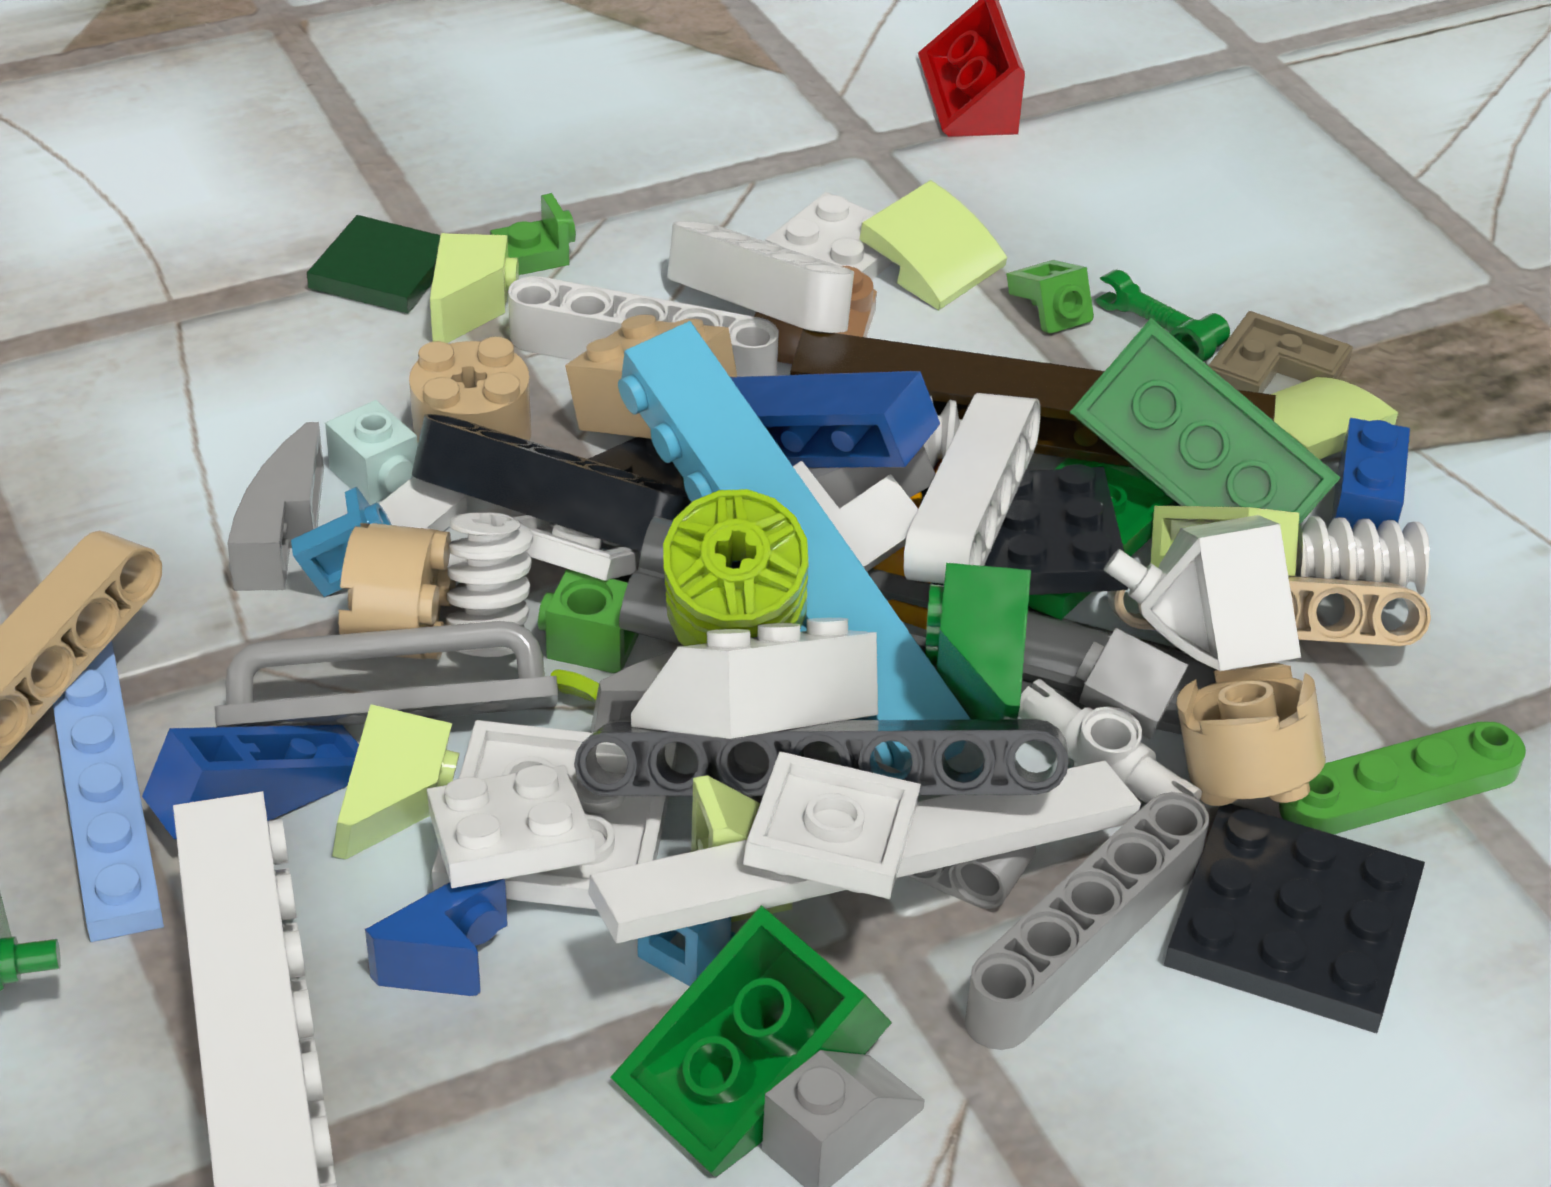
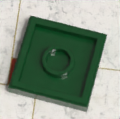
(377, 264)

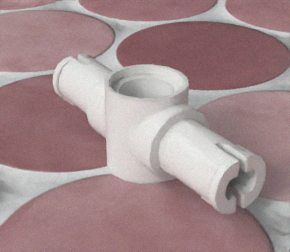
(1105, 735)

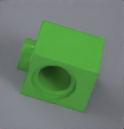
(584, 623)

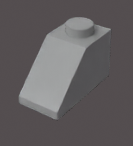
(834, 1115)

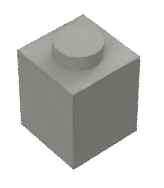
(1131, 678)

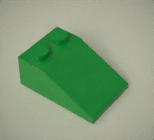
(739, 1034)

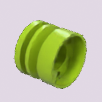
(698, 559)

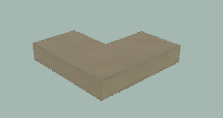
(1268, 346)

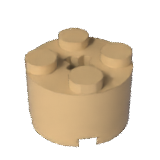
(472, 383)
(395, 579)
(1252, 734)

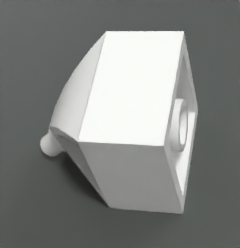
(1219, 593)

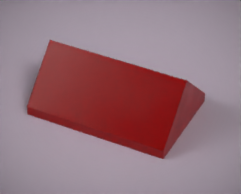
(975, 74)

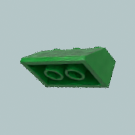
(980, 637)

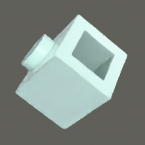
(371, 450)

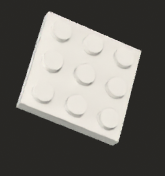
(623, 827)

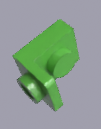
(543, 242)
(1059, 292)

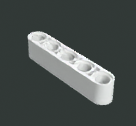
(761, 276)
(566, 316)
(972, 486)

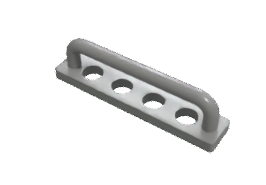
(527, 692)

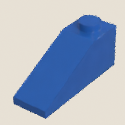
(217, 762)

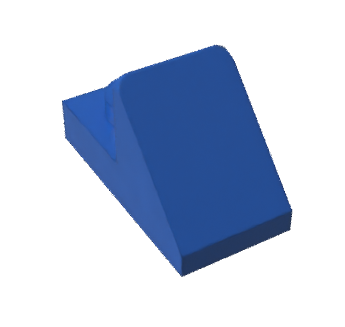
(435, 939)

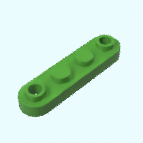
(1409, 777)

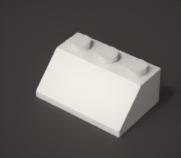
(764, 682)

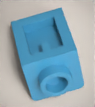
(324, 548)

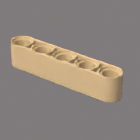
(1361, 616)
(68, 625)

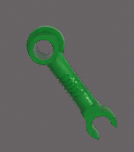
(1198, 336)

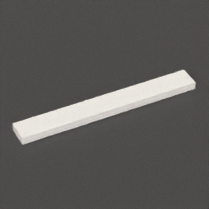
(944, 832)

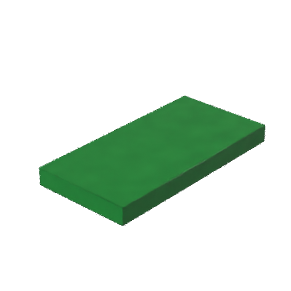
(1198, 432)

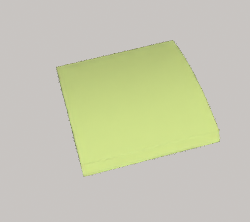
(935, 244)
(1320, 412)

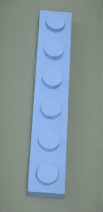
(106, 805)

